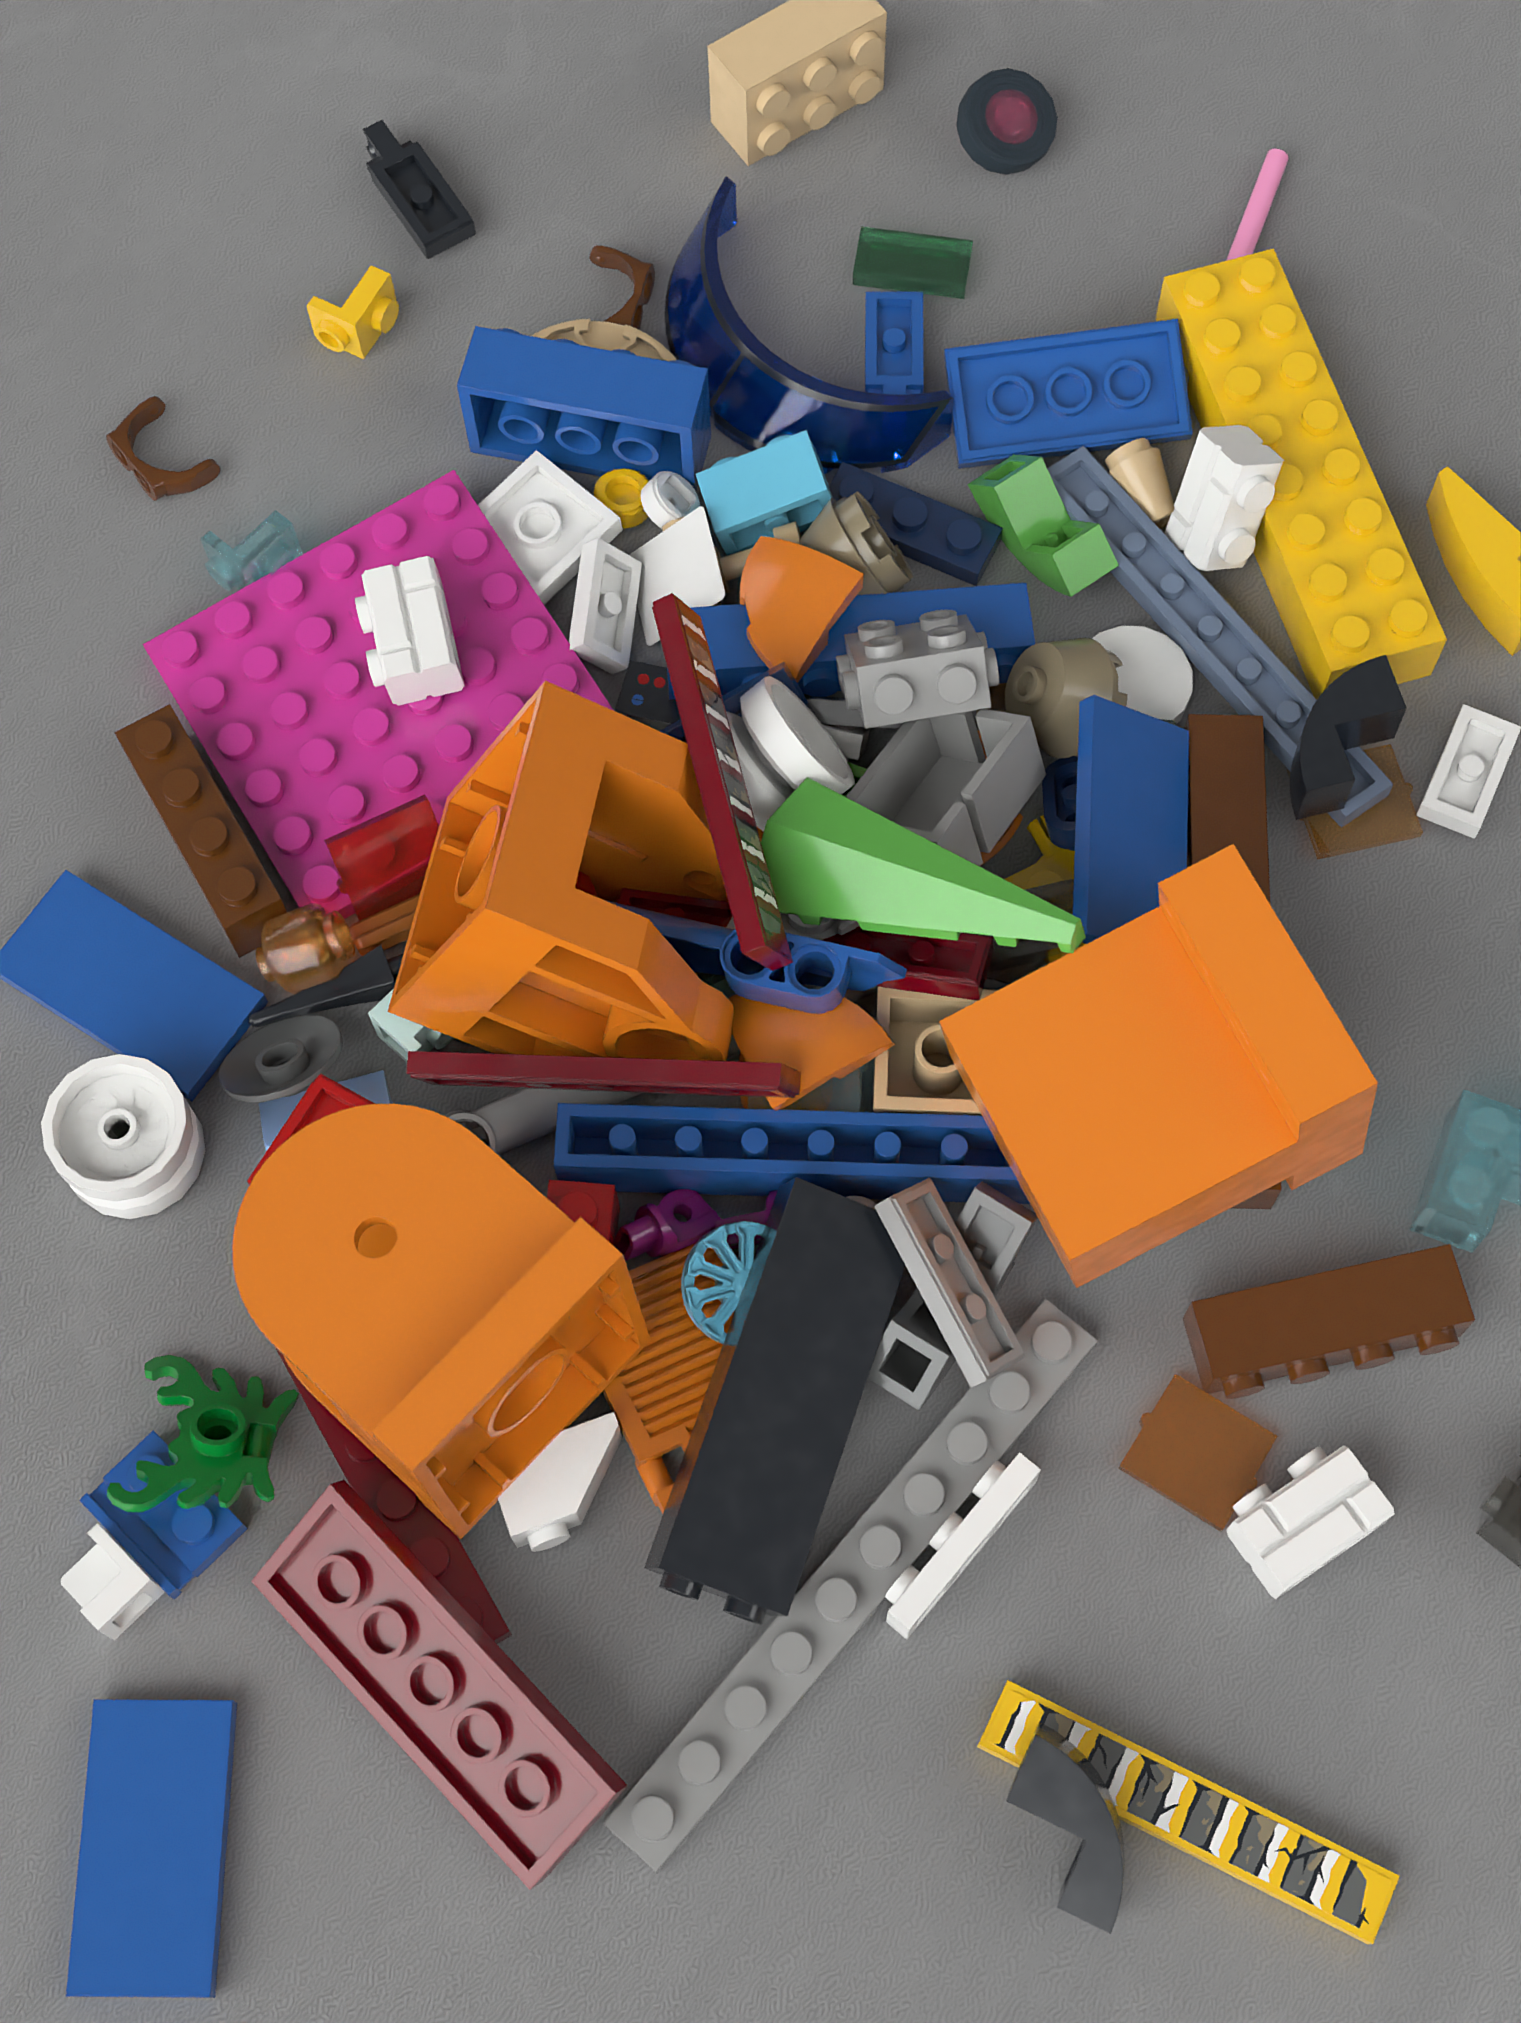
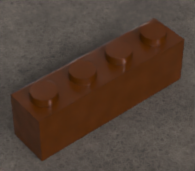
(202, 827)
(1327, 1321)

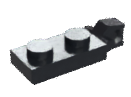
(416, 192)

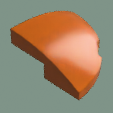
(794, 601)
(808, 1042)

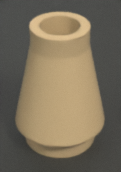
(1143, 477)

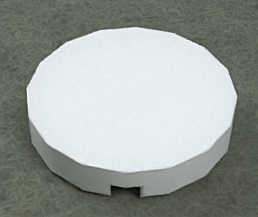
(1152, 672)

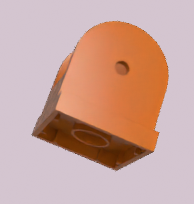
(432, 1298)

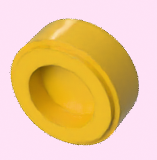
(622, 494)

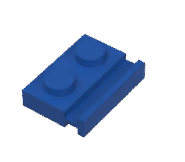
(167, 1539)

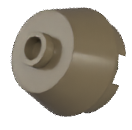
(853, 535)
(1053, 680)

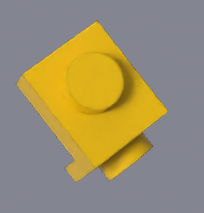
(361, 319)

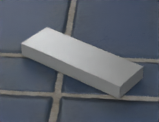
(950, 1282)

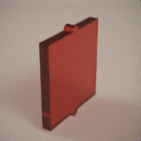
(385, 856)

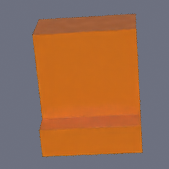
(1164, 1071)

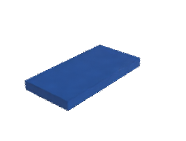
(1068, 393)
(1126, 813)
(128, 983)
(153, 1849)

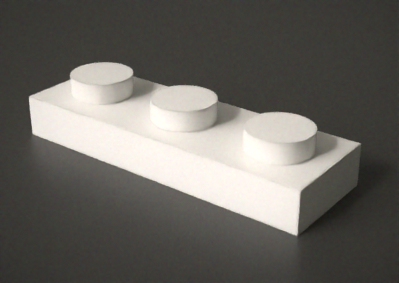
(959, 1542)

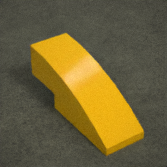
(1480, 555)

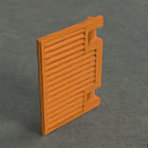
(667, 1381)

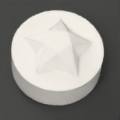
(668, 498)

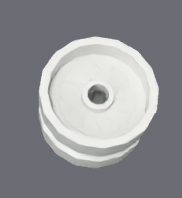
(781, 747)
(123, 1136)

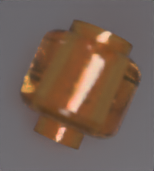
(304, 947)

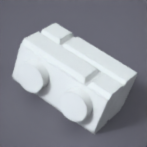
(1223, 497)
(410, 631)
(1308, 1519)

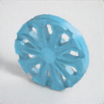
(728, 1278)

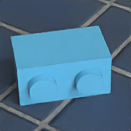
(764, 491)

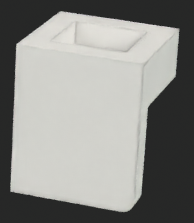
(110, 1585)

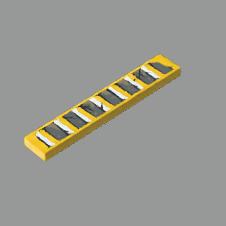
(1206, 1818)

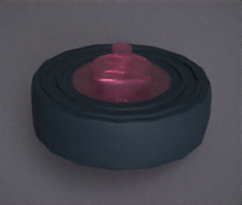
(1006, 121)

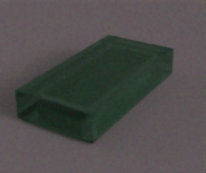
(912, 262)

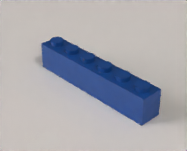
(995, 609)

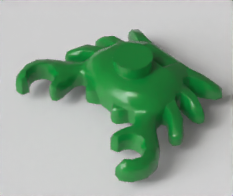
(220, 1441)

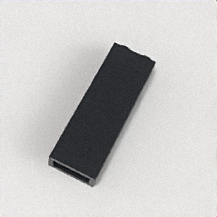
(779, 1404)

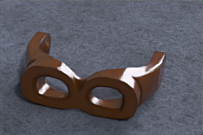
(639, 272)
(153, 480)

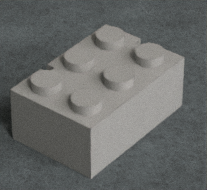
(944, 788)

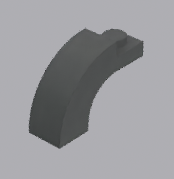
(912, 1349)

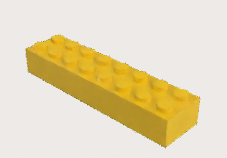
(1328, 532)

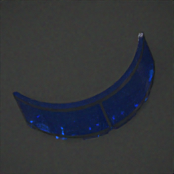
(764, 397)

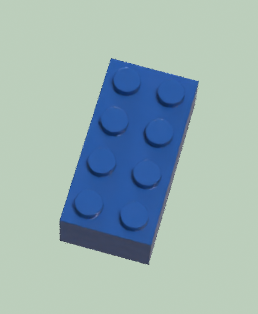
(583, 406)

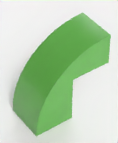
(1038, 528)

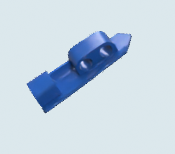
(815, 962)

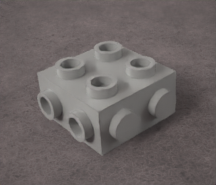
(916, 669)

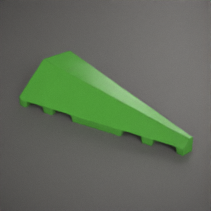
(861, 867)

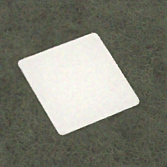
(678, 563)

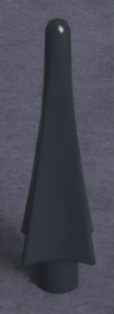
(361, 982)

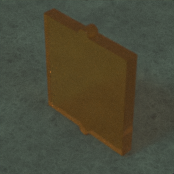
(1382, 824)
(1198, 1452)

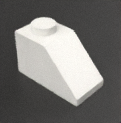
(560, 1484)

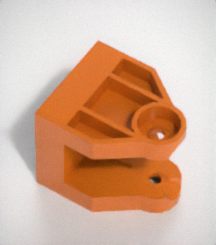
(507, 941)

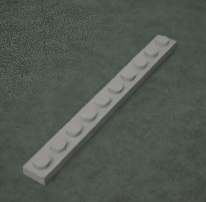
(845, 1592)

